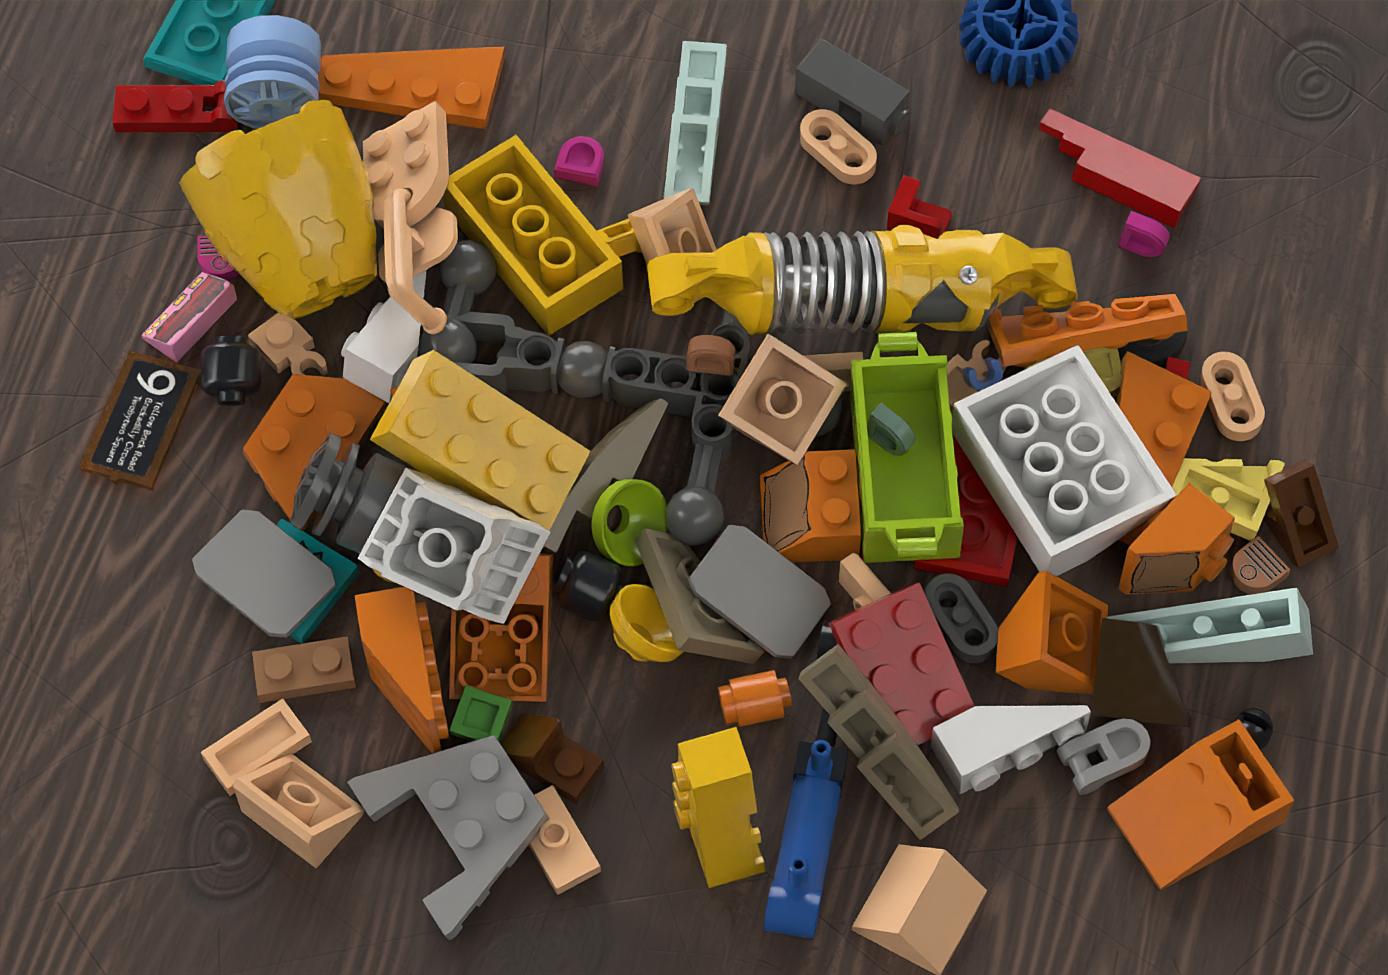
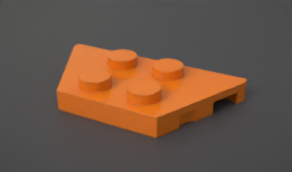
(298, 426)

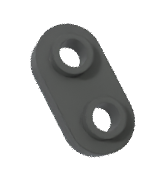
(964, 619)

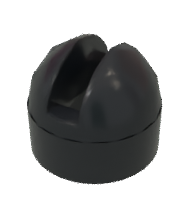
(1261, 718)

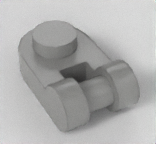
(1120, 743)

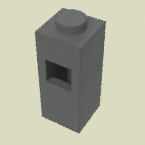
(853, 91)

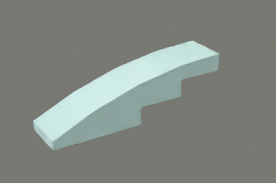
(696, 119)

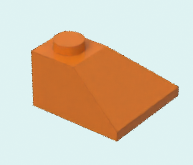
(1051, 637)

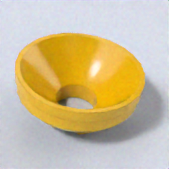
(641, 625)

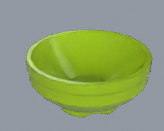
(641, 508)

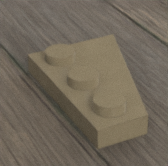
(692, 622)

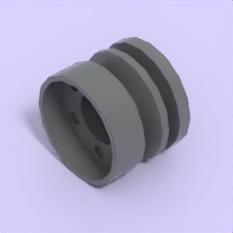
(344, 492)

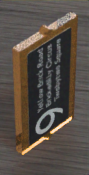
(140, 420)

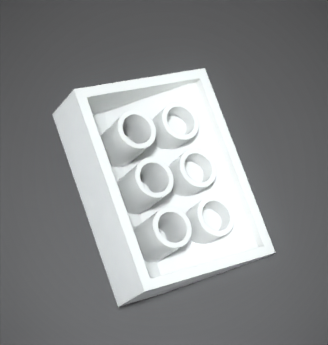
(1060, 460)

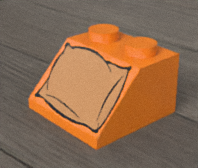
(812, 507)
(1179, 547)

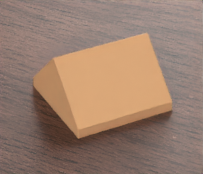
(672, 227)
(782, 399)
(297, 807)
(921, 906)

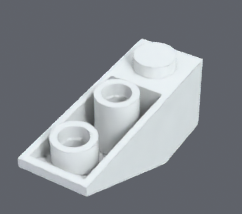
(384, 347)
(996, 738)

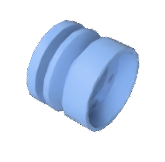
(270, 69)

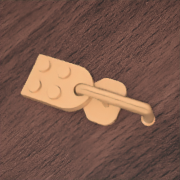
(407, 181)

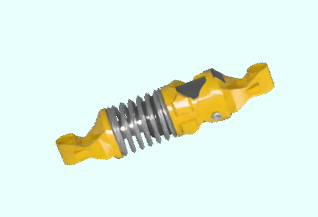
(872, 280)

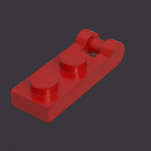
(171, 108)

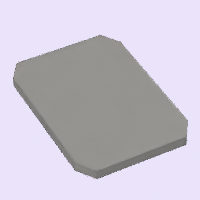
(264, 573)
(759, 591)

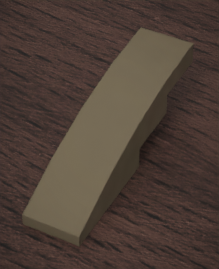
(609, 461)
(880, 742)

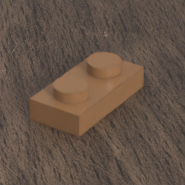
(303, 669)

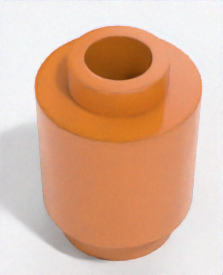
(754, 699)

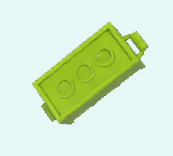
(909, 499)

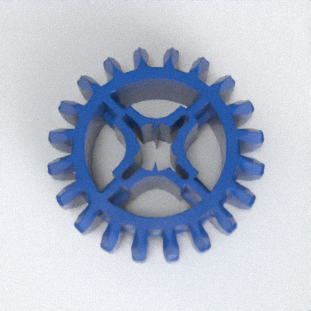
(1044, 41)

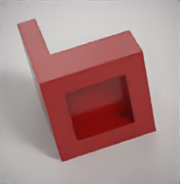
(909, 210)

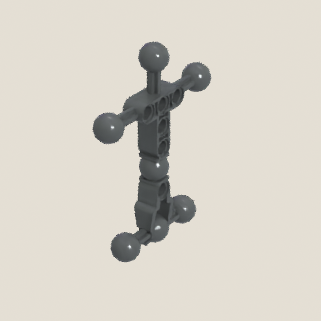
(588, 370)

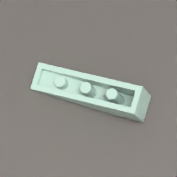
(1234, 628)

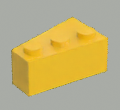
(716, 804)

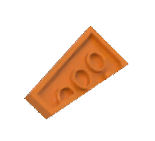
(407, 81)
(1042, 334)
(1163, 415)

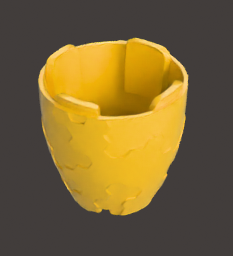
(289, 208)

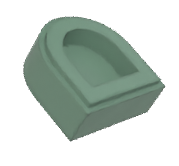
(890, 431)

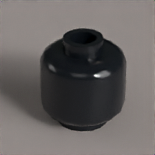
(231, 370)
(587, 585)

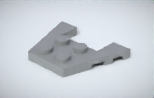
(477, 806)

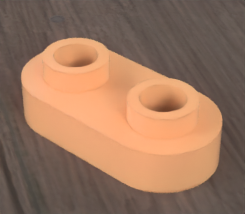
(842, 147)
(1234, 399)

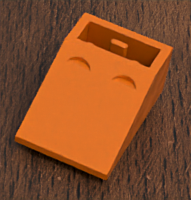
(509, 656)
(403, 659)
(1202, 805)

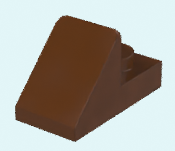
(1299, 514)
(548, 756)

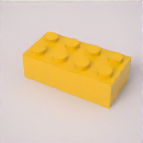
(535, 235)
(479, 440)

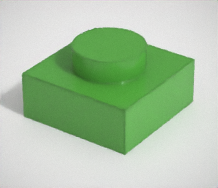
(480, 715)

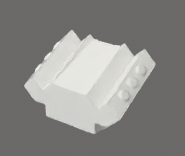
(453, 546)

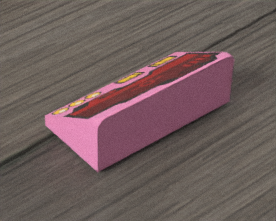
(190, 315)

